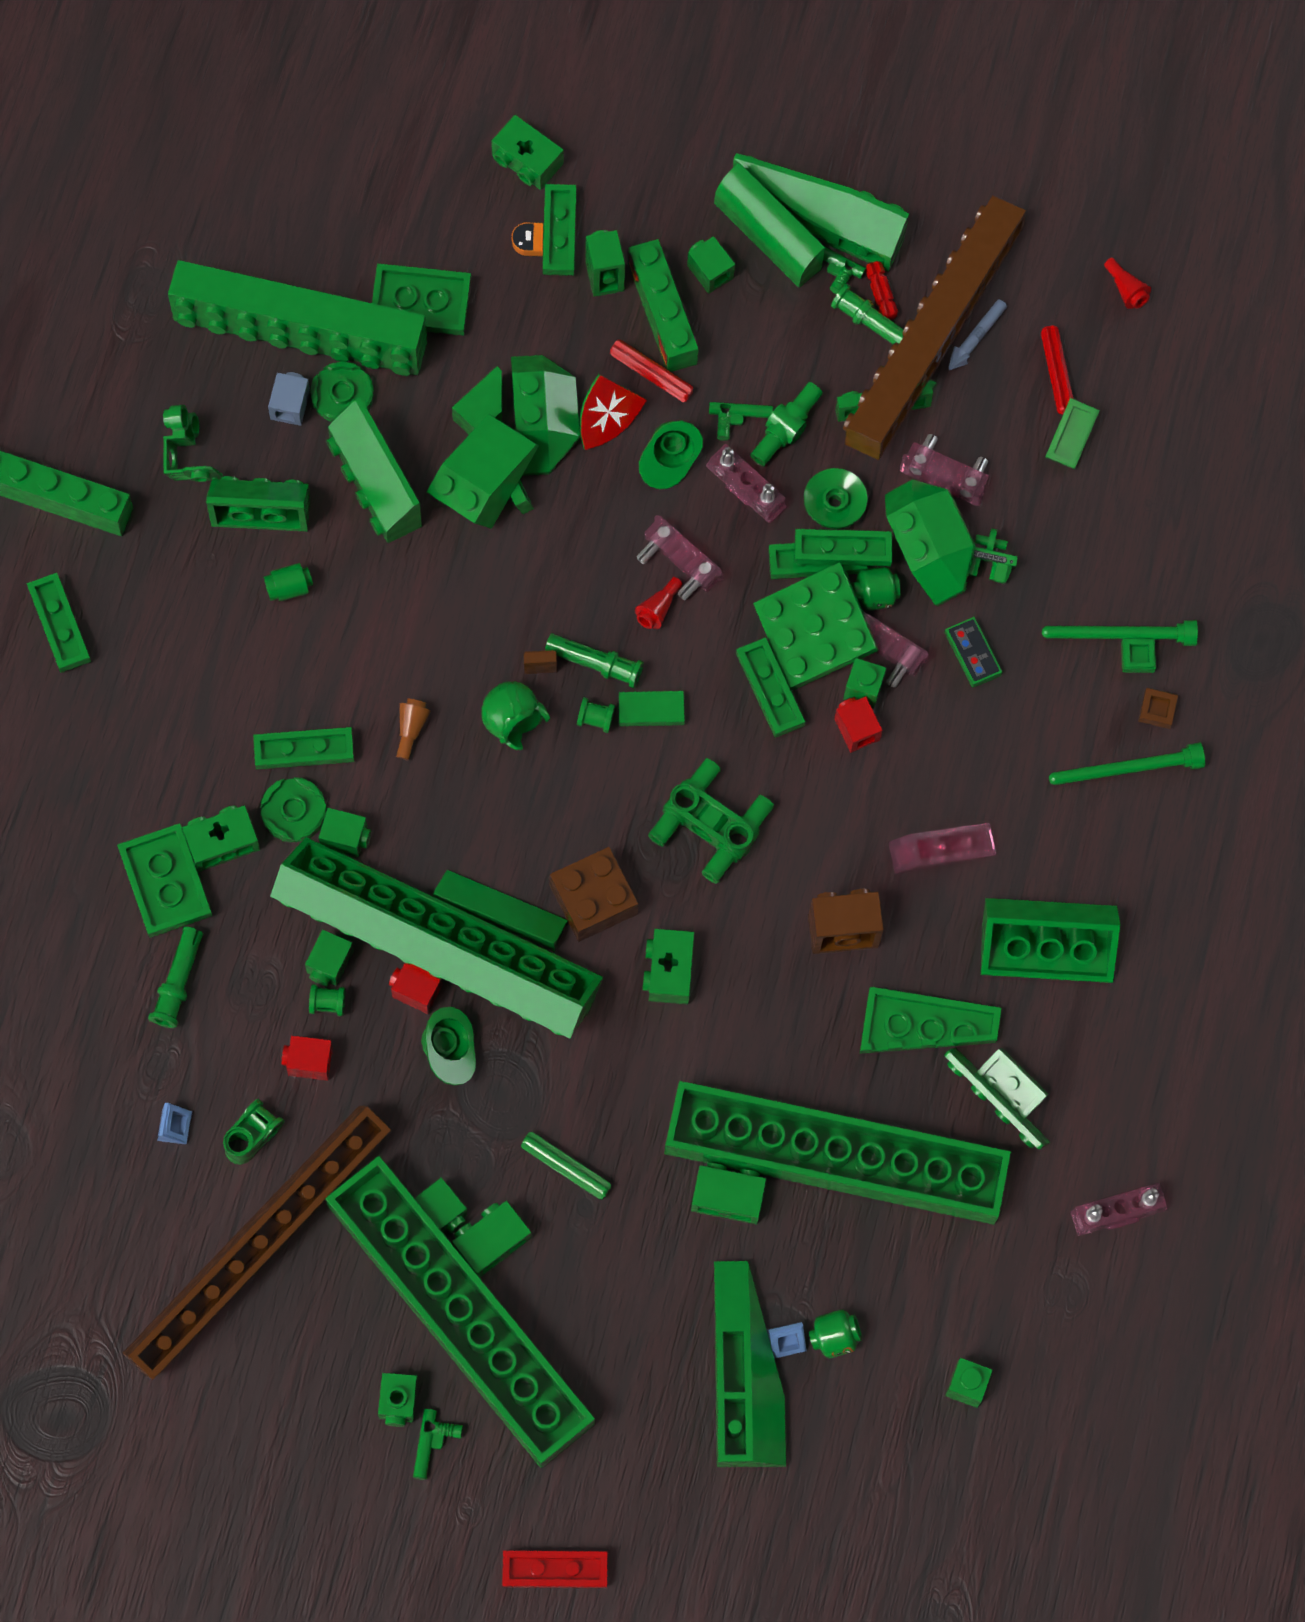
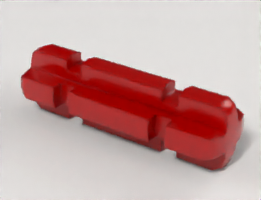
(881, 289)

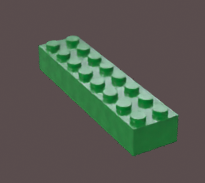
(298, 318)

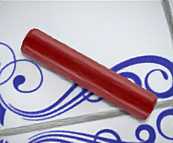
(1057, 367)
(651, 370)

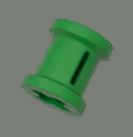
(595, 715)
(327, 1000)

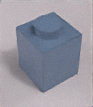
(289, 398)

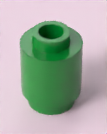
(288, 582)

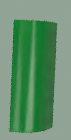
(769, 225)

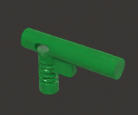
(838, 269)
(735, 415)
(432, 1440)

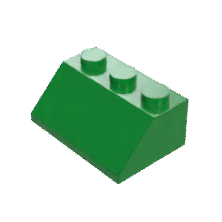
(259, 504)

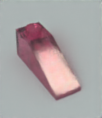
(941, 847)

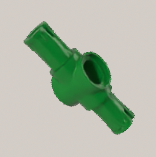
(786, 424)

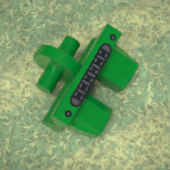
(1001, 562)

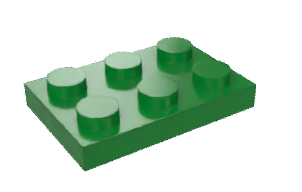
(424, 291)
(164, 880)

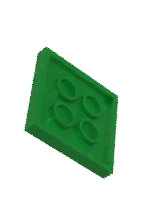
(815, 626)

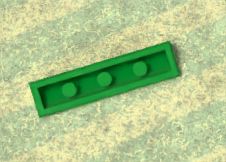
(501, 910)

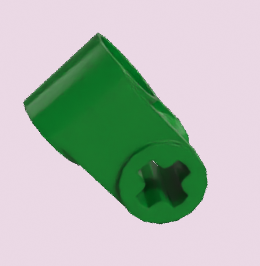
(256, 1128)

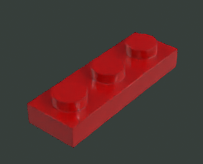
(555, 1569)

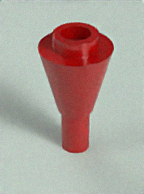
(1132, 290)
(654, 609)

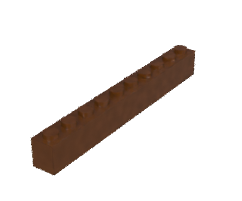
(934, 328)
(256, 1241)

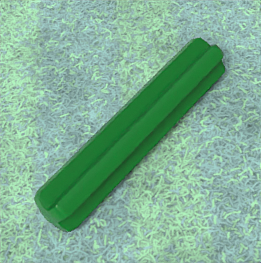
(566, 1165)

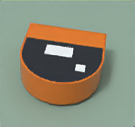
(528, 239)

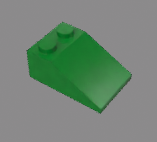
(483, 471)

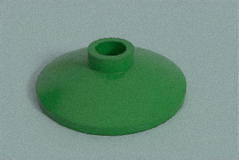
(838, 485)

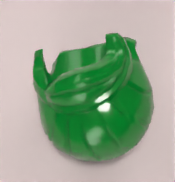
(511, 711)

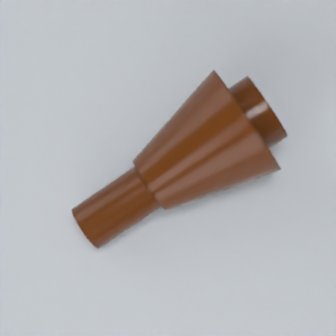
(412, 718)

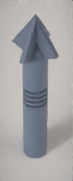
(961, 354)

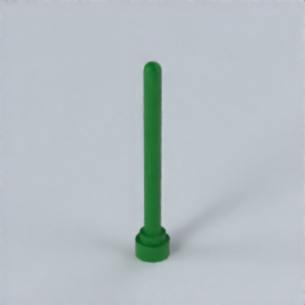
(1183, 632)
(1191, 757)

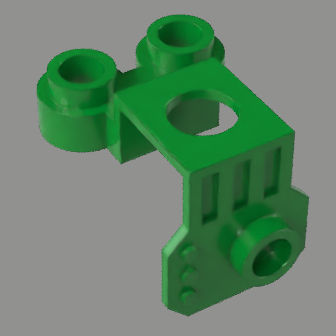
(185, 430)

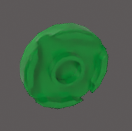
(338, 387)
(293, 809)

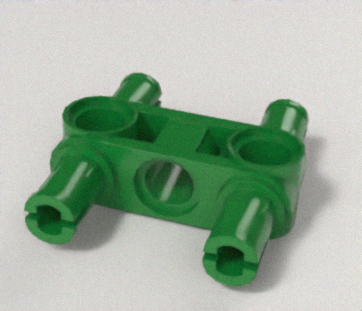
(711, 820)

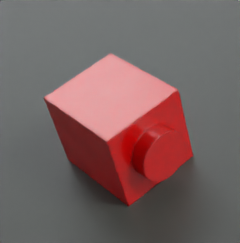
(857, 723)
(415, 987)
(308, 1057)

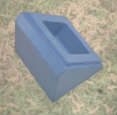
(174, 1124)
(787, 1339)

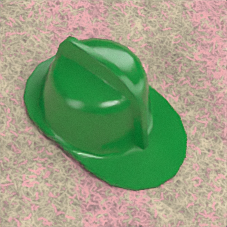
(670, 454)
(450, 1046)

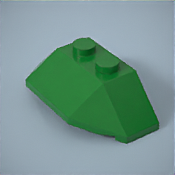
(545, 410)
(931, 538)

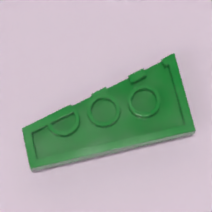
(920, 1022)

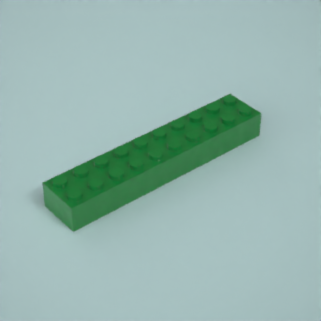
(436, 937)
(837, 1152)
(460, 1312)

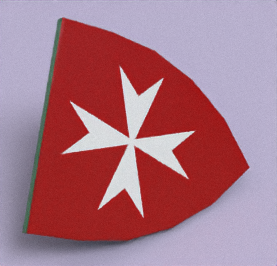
(607, 412)

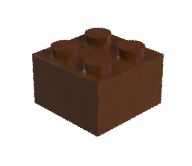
(593, 894)
(845, 921)

